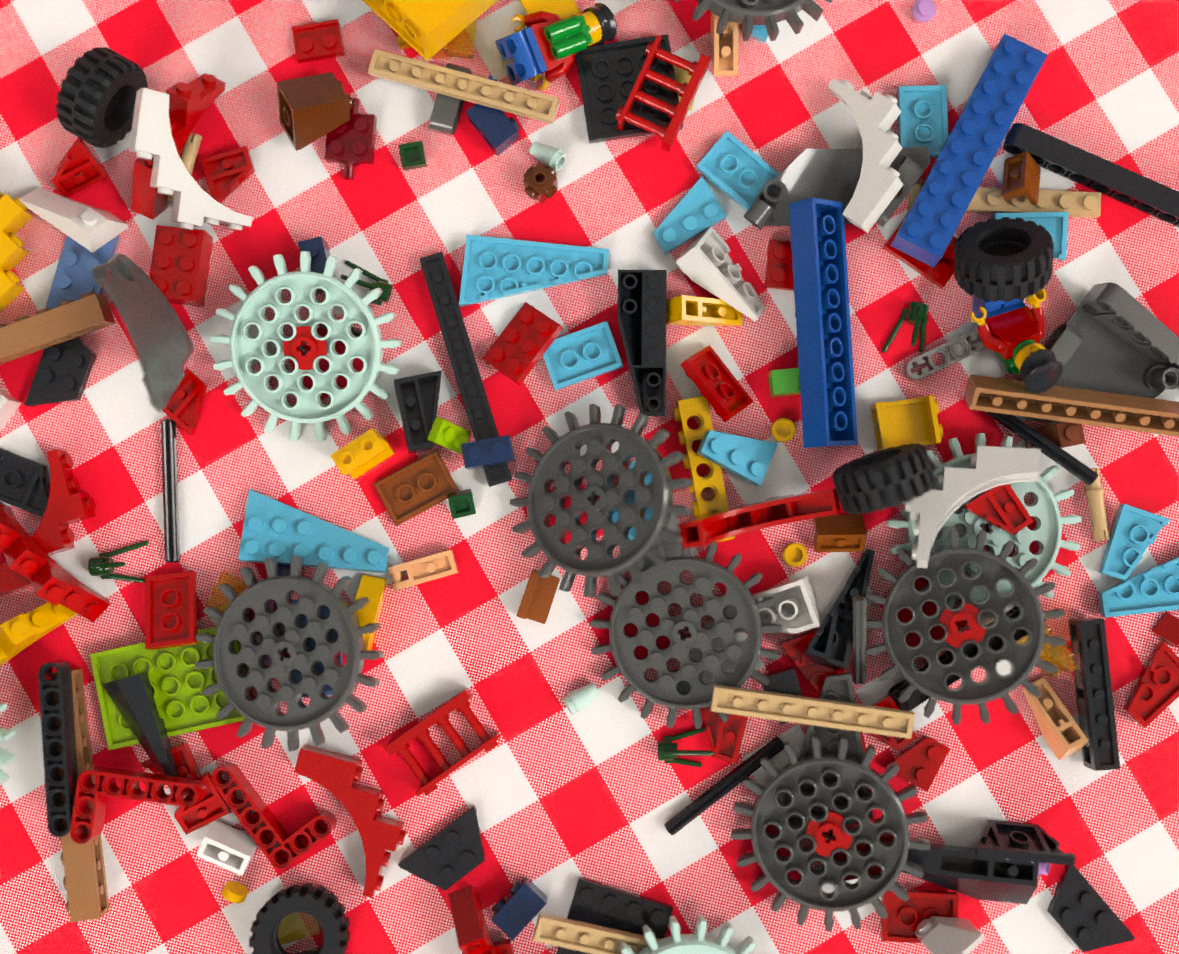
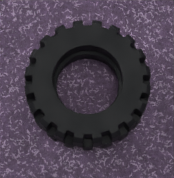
(100, 97)
(1003, 259)
(884, 479)
(306, 900)

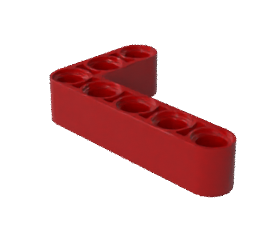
(129, 789)
(267, 820)

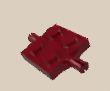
(352, 141)

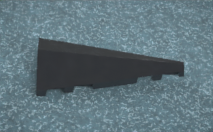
(834, 637)
(138, 707)

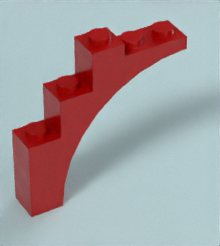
(186, 107)
(63, 508)
(755, 516)
(46, 575)
(378, 833)
(470, 922)

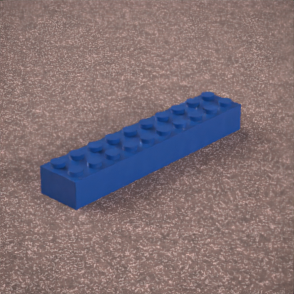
(968, 150)
(823, 323)

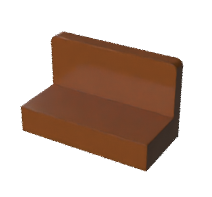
(1021, 177)
(840, 533)
(538, 597)

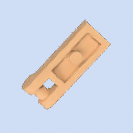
(423, 570)

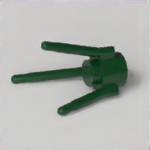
(380, 283)
(917, 316)
(104, 565)
(669, 751)

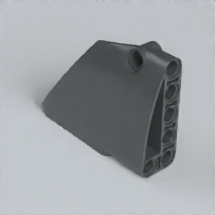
(152, 324)
(1115, 347)

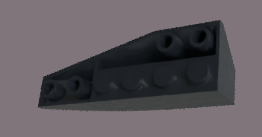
(644, 334)
(976, 876)

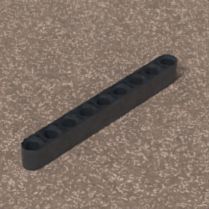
(1095, 172)

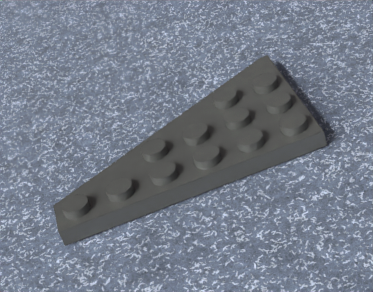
(836, 688)

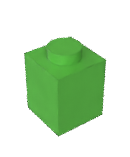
(784, 382)

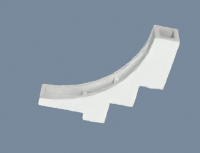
(153, 138)
(877, 180)
(988, 470)

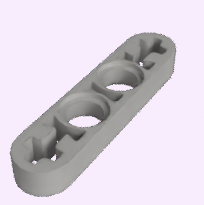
(946, 351)

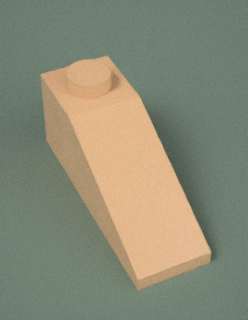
(724, 49)
(1055, 721)

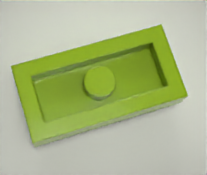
(448, 435)

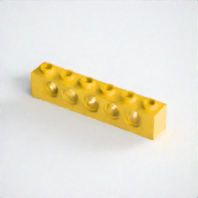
(699, 409)

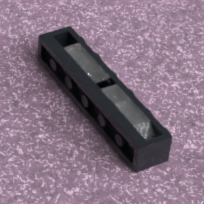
(1094, 693)

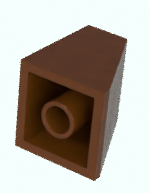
(312, 107)

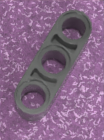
(447, 109)

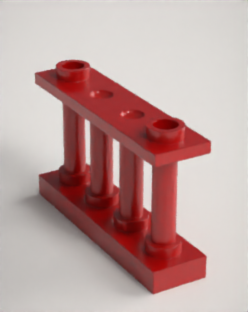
(676, 112)
(421, 732)

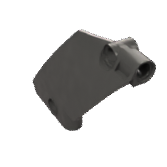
(832, 177)

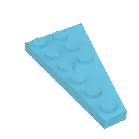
(512, 267)
(285, 532)
(1144, 593)

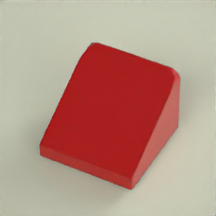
(1168, 629)

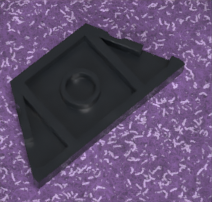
(61, 374)
(23, 482)
(1022, 843)
(448, 853)
(1085, 914)

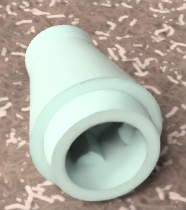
(548, 155)
(579, 698)

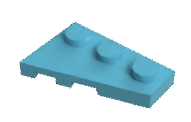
(690, 217)
(1054, 222)
(739, 455)
(1129, 539)

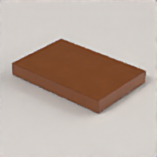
(416, 488)

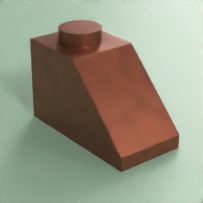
(1062, 434)

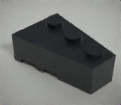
(418, 405)

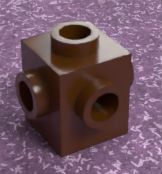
(540, 190)

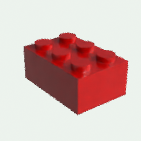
(181, 264)

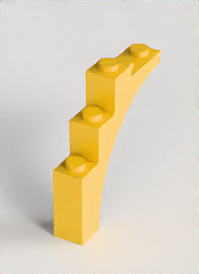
(12, 218)
(26, 629)

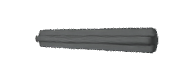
(859, 639)

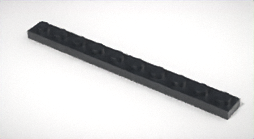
(462, 358)

